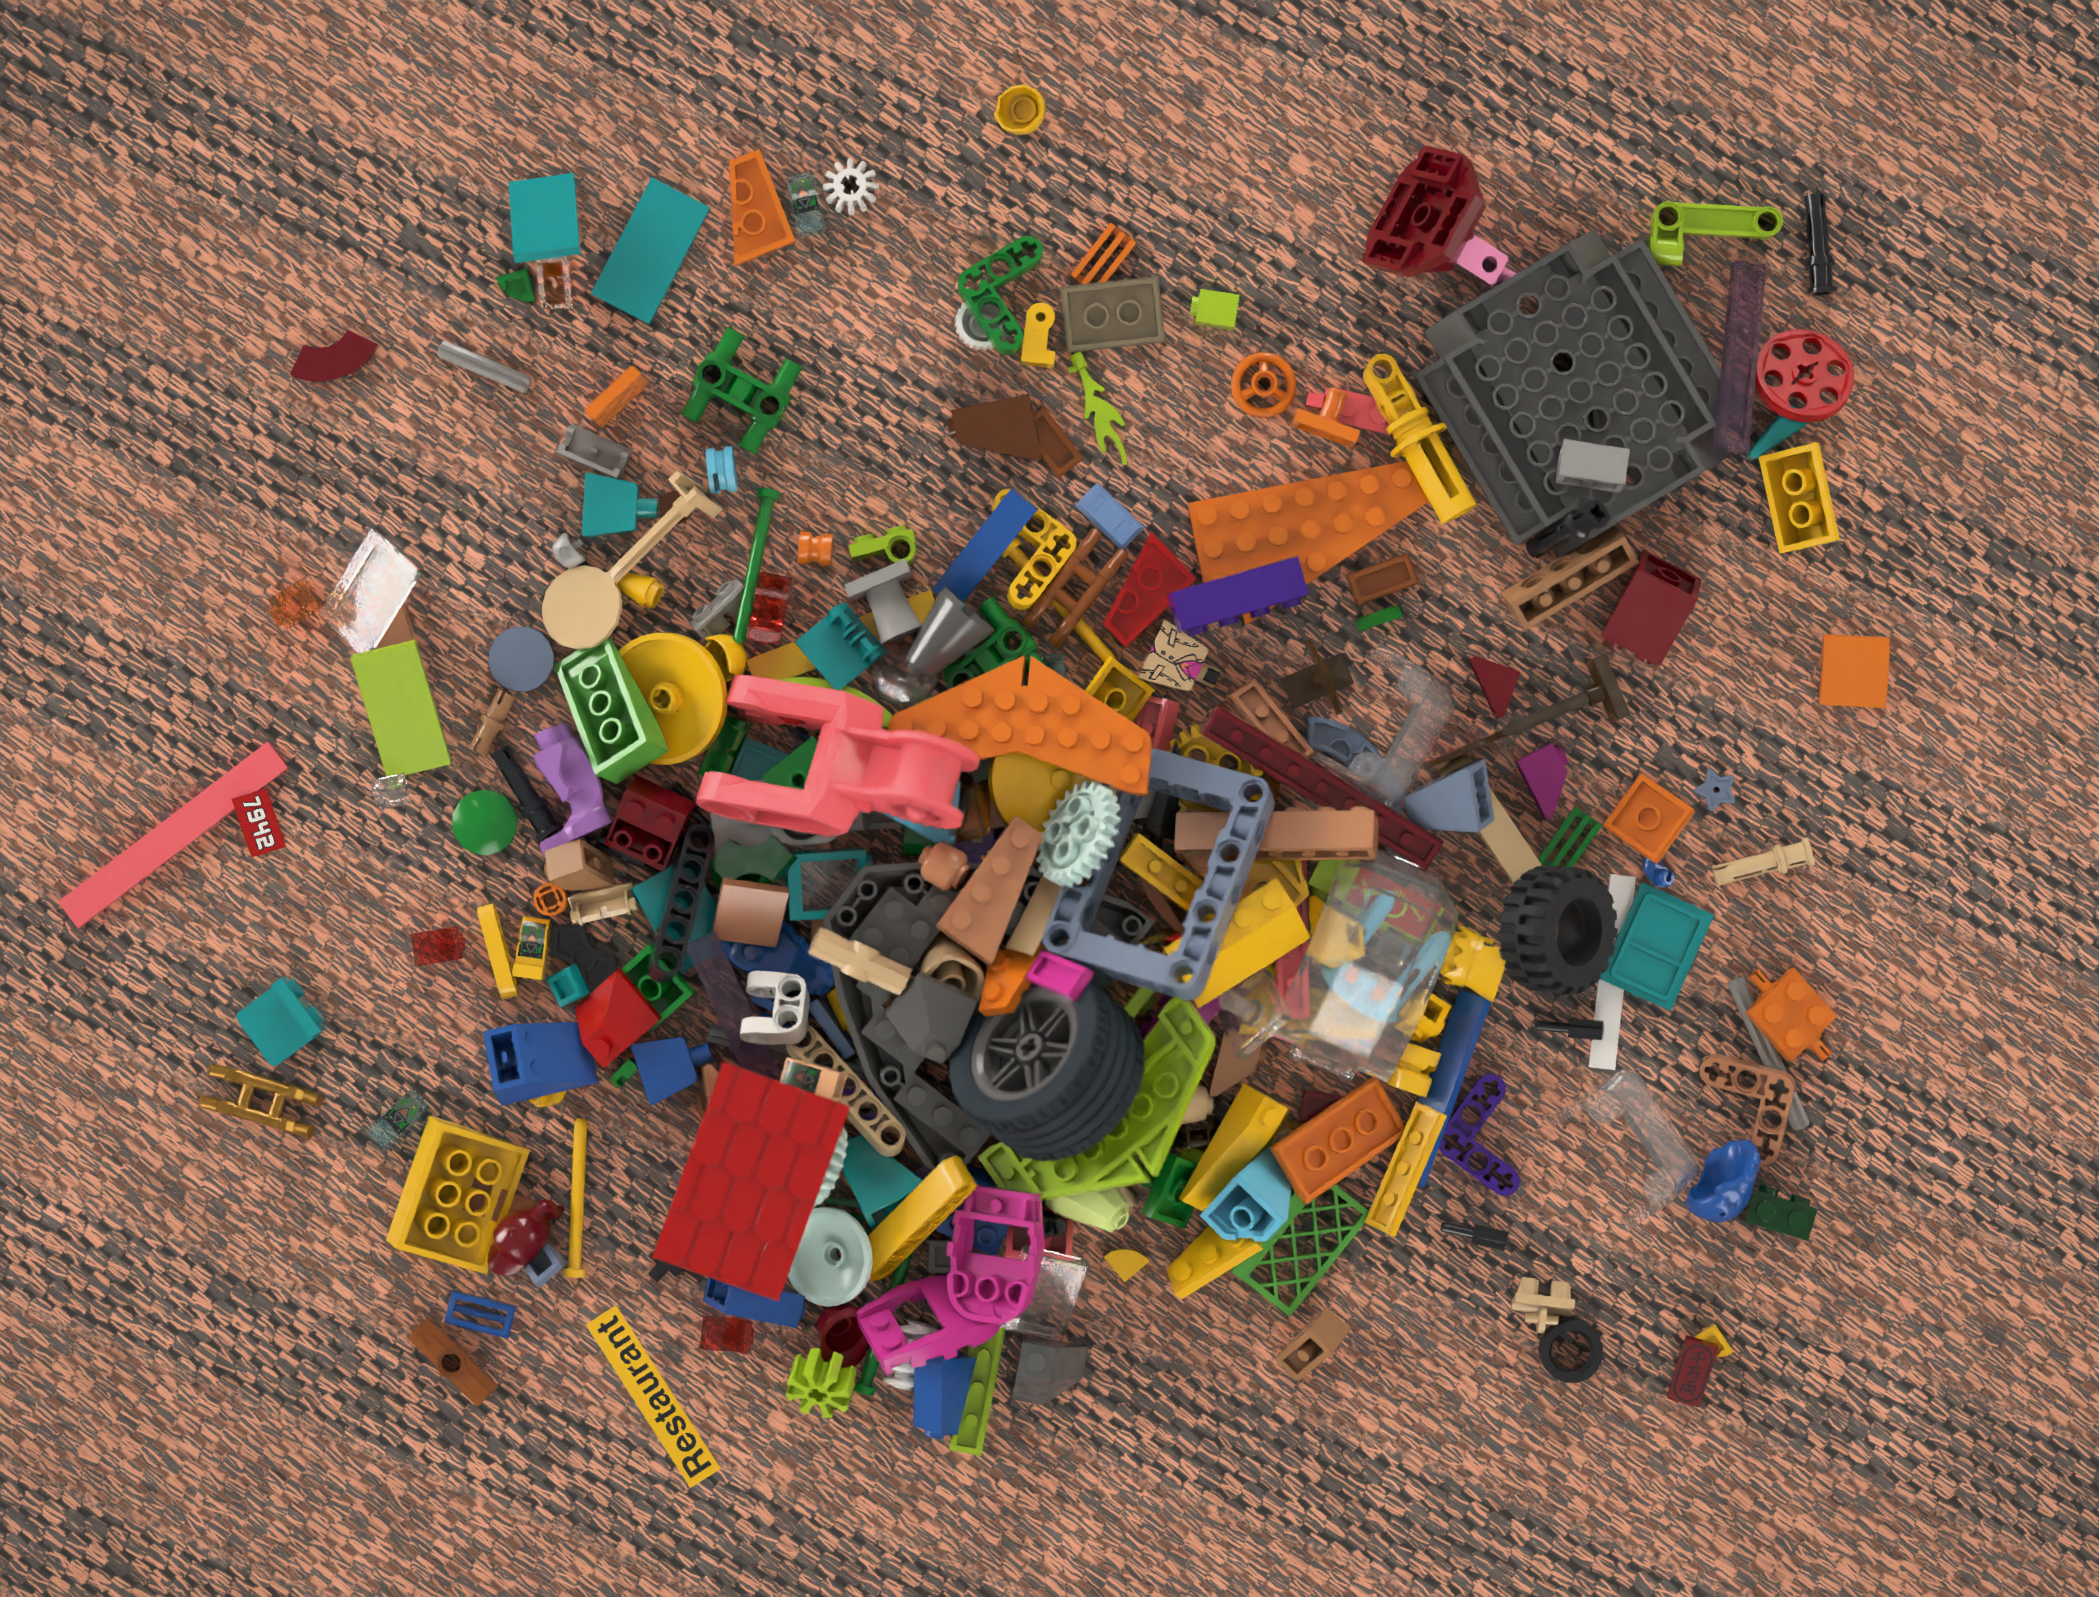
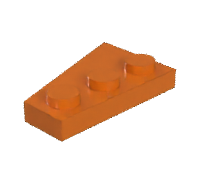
(757, 213)

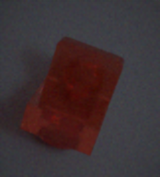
(437, 946)
(726, 1334)

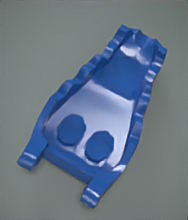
(788, 957)

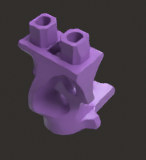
(572, 776)

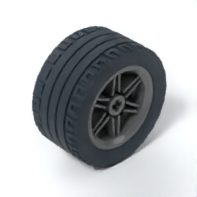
(1050, 1071)

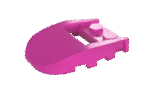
(989, 1285)
(889, 1340)

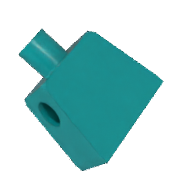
(613, 506)

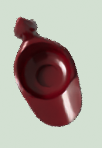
(521, 1237)

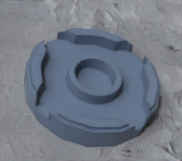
(521, 659)

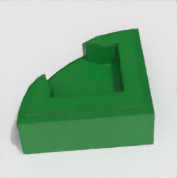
(518, 285)
(1378, 618)
(624, 1073)

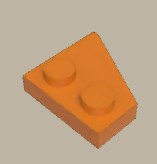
(1006, 981)

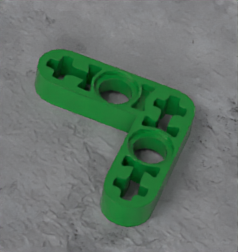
(987, 292)

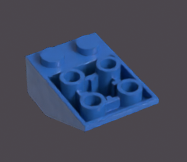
(537, 1060)

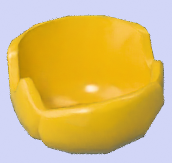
(1020, 110)
(728, 654)

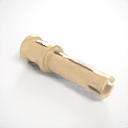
(1778, 860)

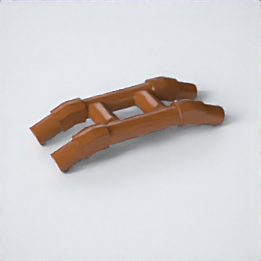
(1080, 607)

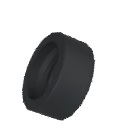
(1588, 1368)

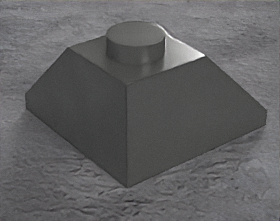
(932, 1016)

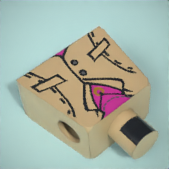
(1178, 661)

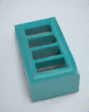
(1776, 432)

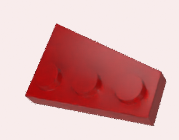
(1146, 591)

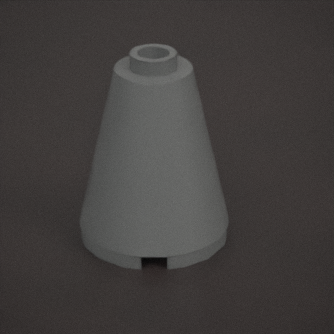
(945, 635)

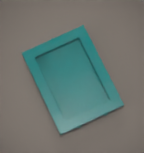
(1656, 946)

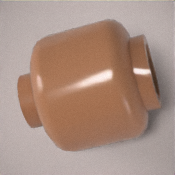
(944, 866)

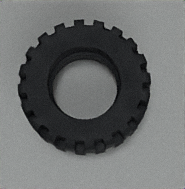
(1530, 923)

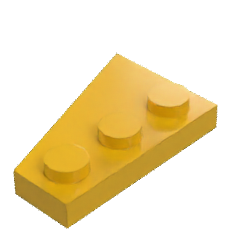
(1208, 1259)

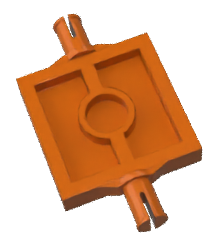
(1790, 1014)

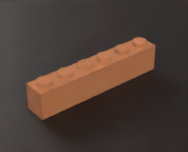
(1290, 833)

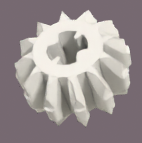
(862, 184)

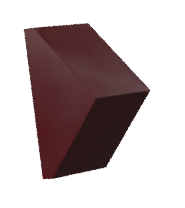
(1495, 682)

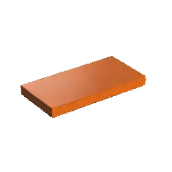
(1339, 1140)

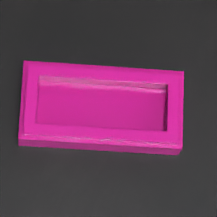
(1059, 975)

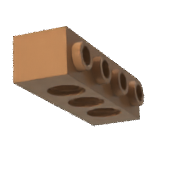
(1569, 577)

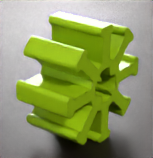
(821, 1383)

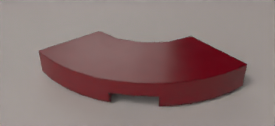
(335, 360)

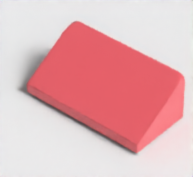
(1159, 720)

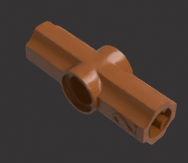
(436, 1345)

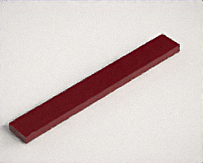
(1317, 783)

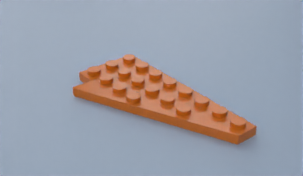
(1309, 519)

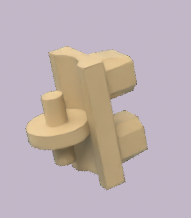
(1528, 1300)

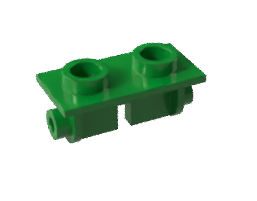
(726, 747)

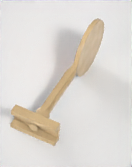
(586, 602)

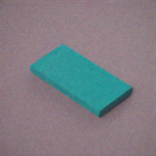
(650, 251)

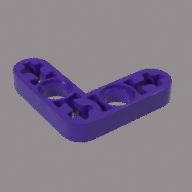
(1468, 1131)

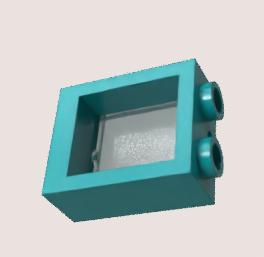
(820, 879)

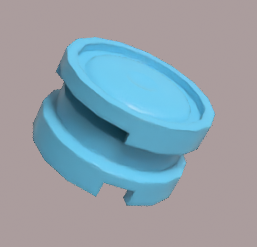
(721, 470)

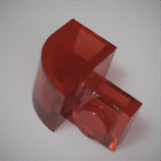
(769, 608)

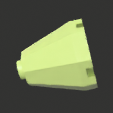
(1099, 1209)

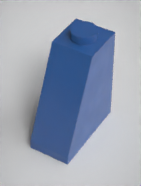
(748, 1305)
(942, 1394)

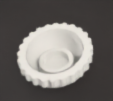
(970, 330)

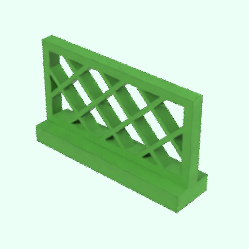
(1245, 1268)

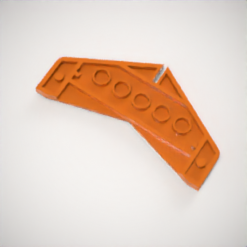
(1041, 720)

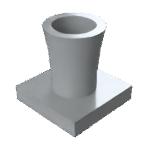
(887, 601)

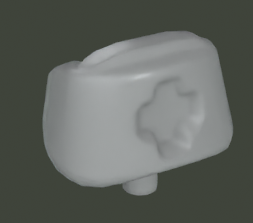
(567, 551)

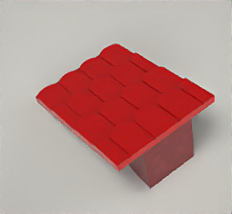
(750, 1181)

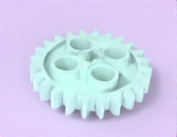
(1078, 834)

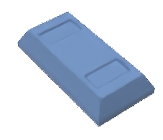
(1109, 516)

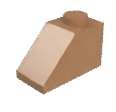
(578, 866)
(1232, 1069)
(1313, 1344)

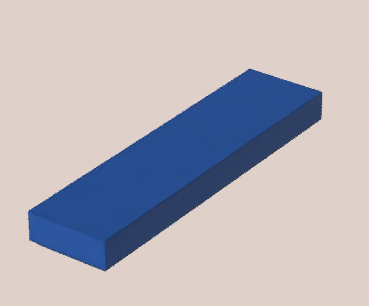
(987, 545)

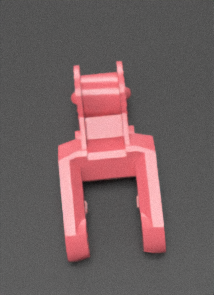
(852, 768)

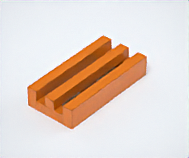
(1120, 236)

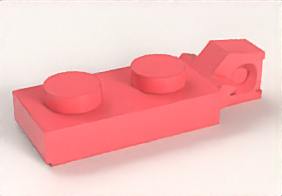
(1358, 411)

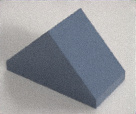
(545, 1264)

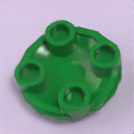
(484, 822)

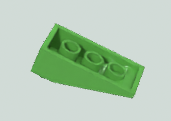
(610, 712)

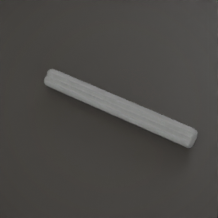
(1766, 1051)

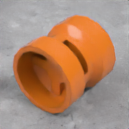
(815, 549)
(555, 902)

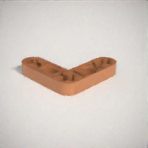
(1761, 1090)

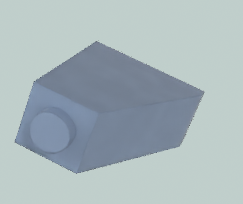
(1453, 801)

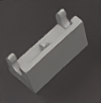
(595, 451)
(1592, 466)

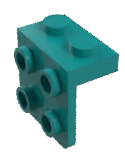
(281, 1021)

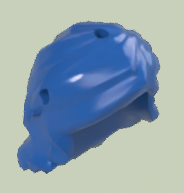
(1725, 1182)

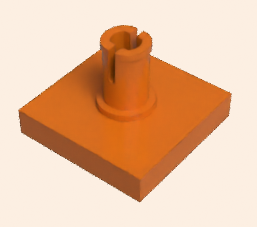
(1327, 424)

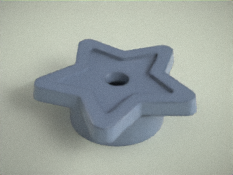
(1714, 799)

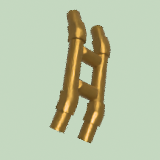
(242, 1107)

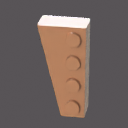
(989, 897)

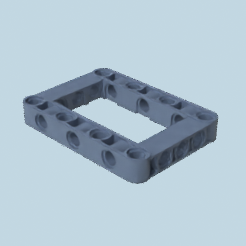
(1219, 894)

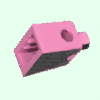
(1471, 259)

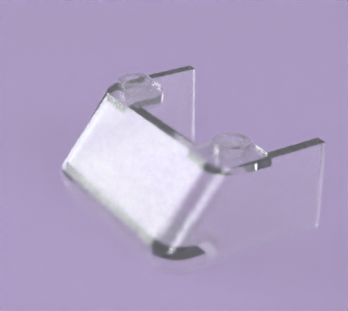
(1393, 776)
(1629, 1096)

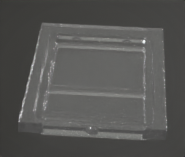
(369, 593)

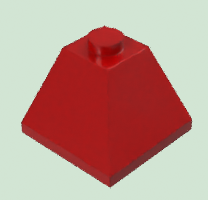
(614, 1018)

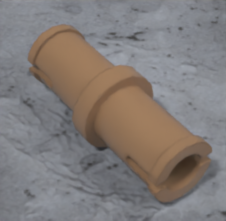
(492, 721)

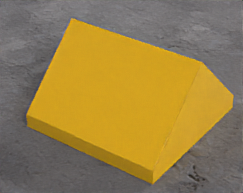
(1120, 689)

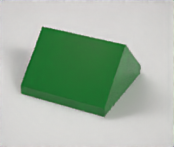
(663, 997)

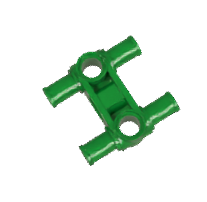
(741, 390)
(996, 649)

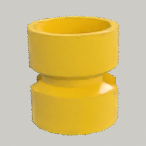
(1414, 1070)

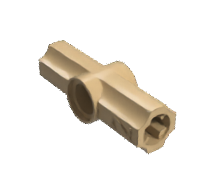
(859, 961)

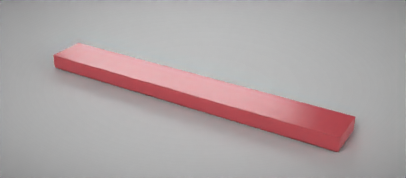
(172, 835)

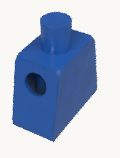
(669, 1065)

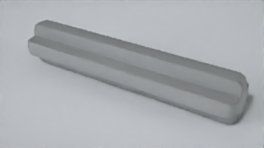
(484, 366)

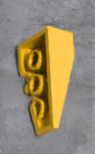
(1241, 1137)

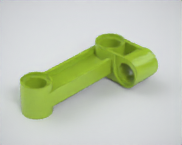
(1667, 242)

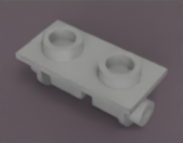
(711, 617)

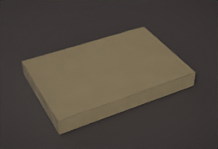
(1112, 314)

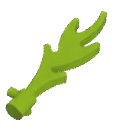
(1103, 410)

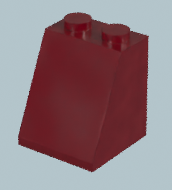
(1651, 608)

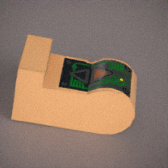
(814, 1078)

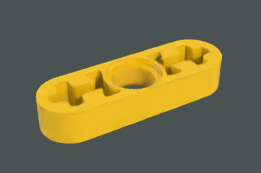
(498, 951)

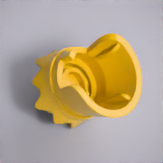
(1473, 964)

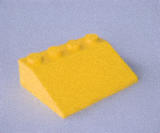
(440, 1185)

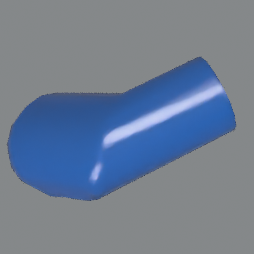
(1657, 874)

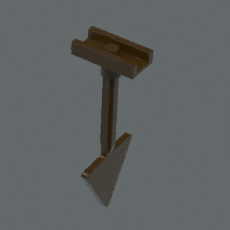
(1318, 680)

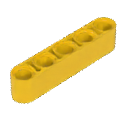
(919, 1215)

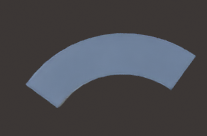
(1339, 742)

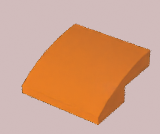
(1854, 671)

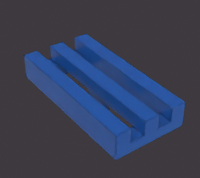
(507, 1320)

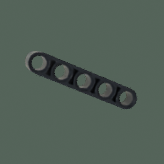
(673, 916)

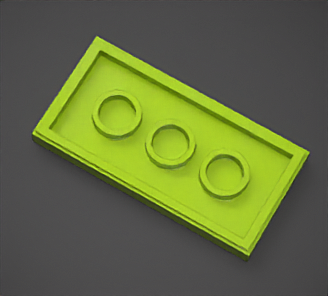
(401, 708)

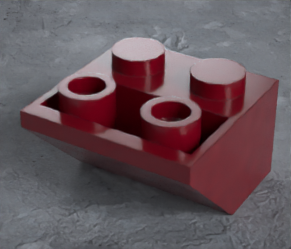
(650, 823)

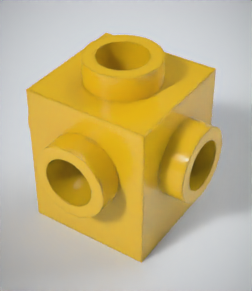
(1431, 1020)

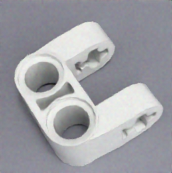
(776, 986)

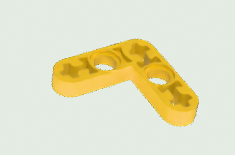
(1043, 541)

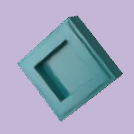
(567, 985)

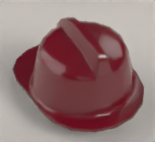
(841, 1334)

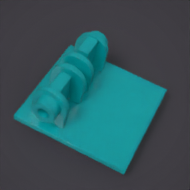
(840, 646)

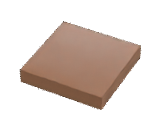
(750, 912)

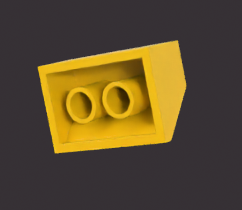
(1799, 498)

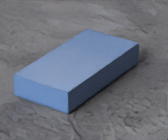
(826, 1018)

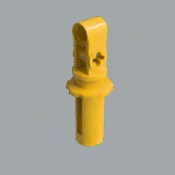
(1413, 429)

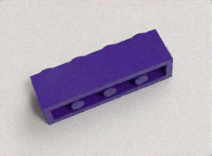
(1238, 595)

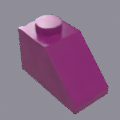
(1544, 776)

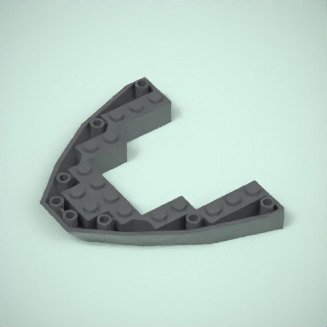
(898, 915)

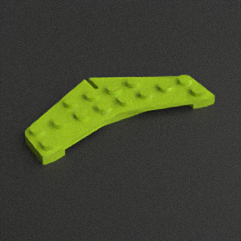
(1173, 1066)

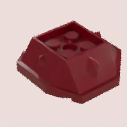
(1426, 215)

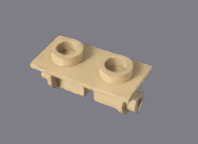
(602, 903)

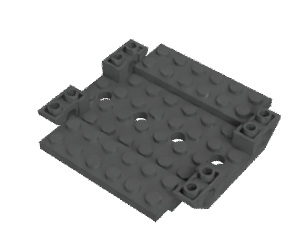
(1630, 360)

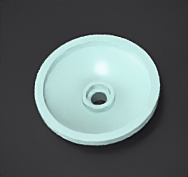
(818, 1269)

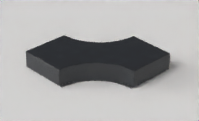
(573, 946)

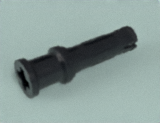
(1819, 259)
(1575, 525)
(533, 806)

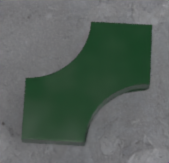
(765, 859)

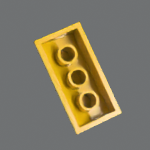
(1258, 934)

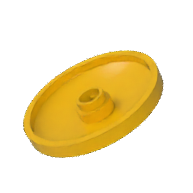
(681, 690)
(1028, 788)

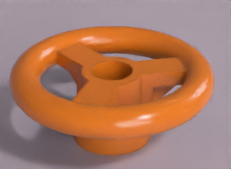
(1263, 359)

